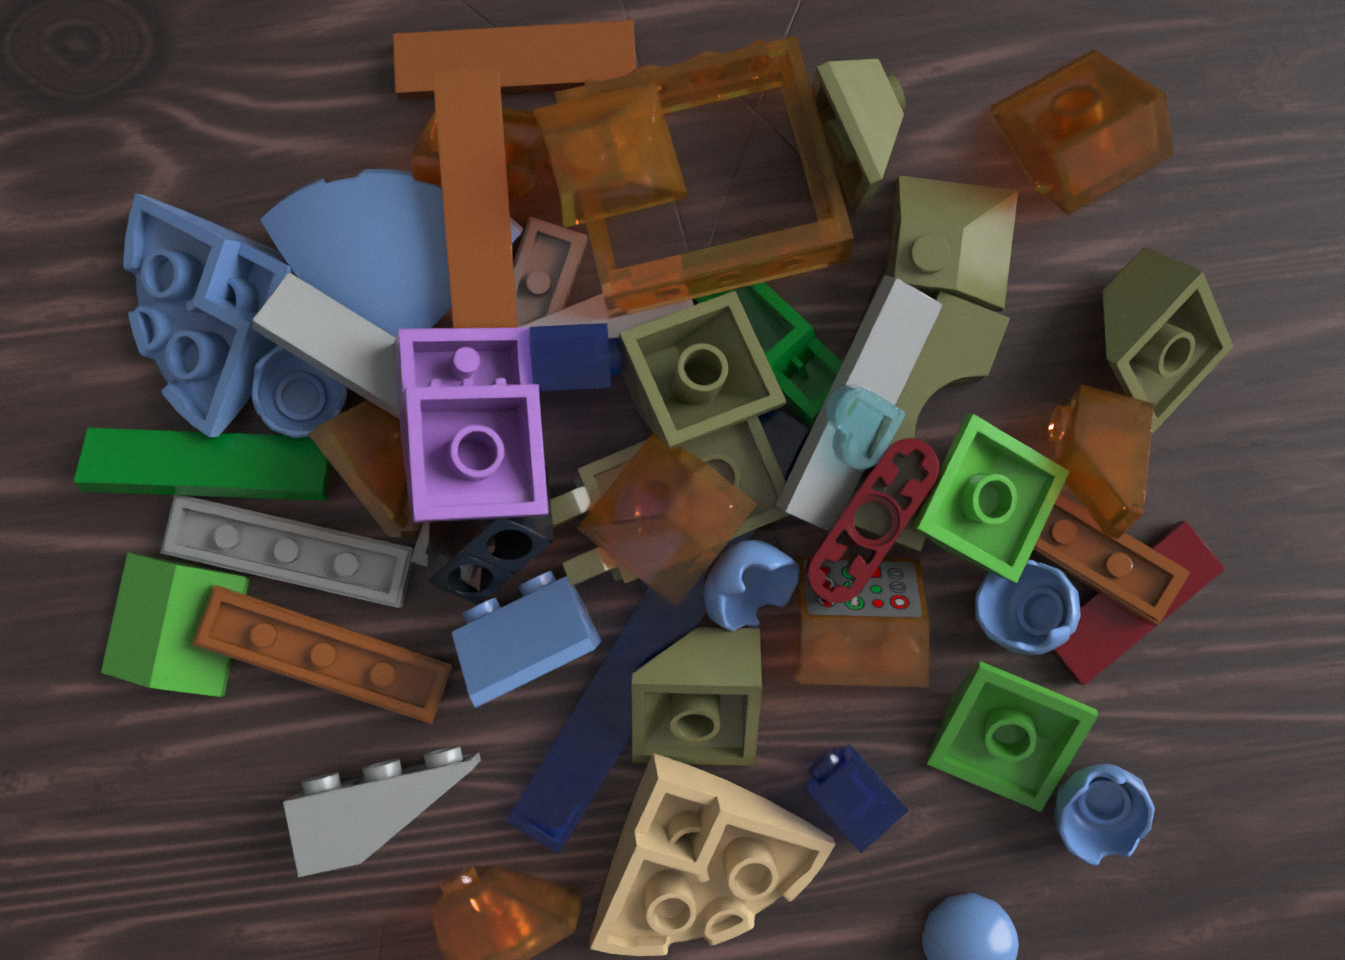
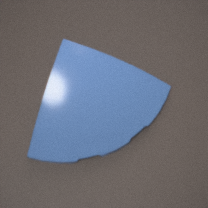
(370, 245)
(198, 306)

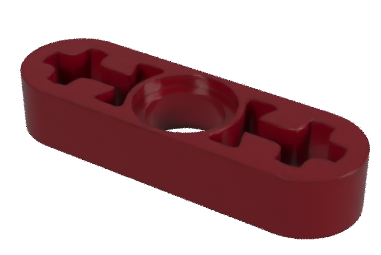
(911, 489)

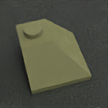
(860, 123)
(952, 239)
(1162, 330)
(698, 371)
(700, 699)

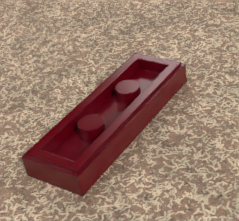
(1110, 630)

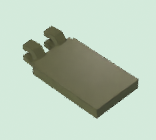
(735, 453)

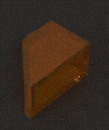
(1107, 450)

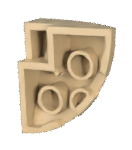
(700, 862)

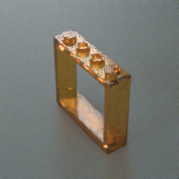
(749, 261)

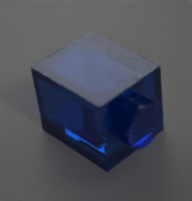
(573, 357)
(853, 796)

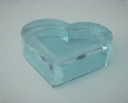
(862, 425)

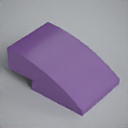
(470, 424)

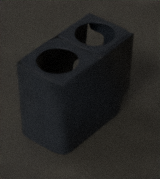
(516, 544)

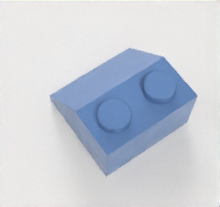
(524, 638)

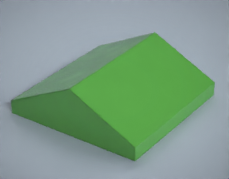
(990, 499)
(157, 622)
(1009, 735)

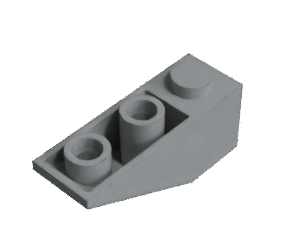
(349, 820)

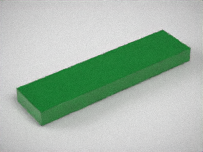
(202, 465)

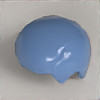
(294, 394)
(747, 579)
(1028, 614)
(1102, 812)
(969, 929)

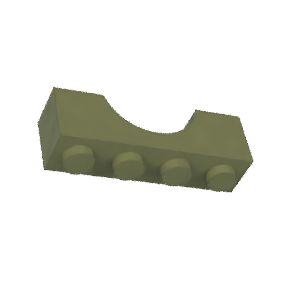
(955, 352)

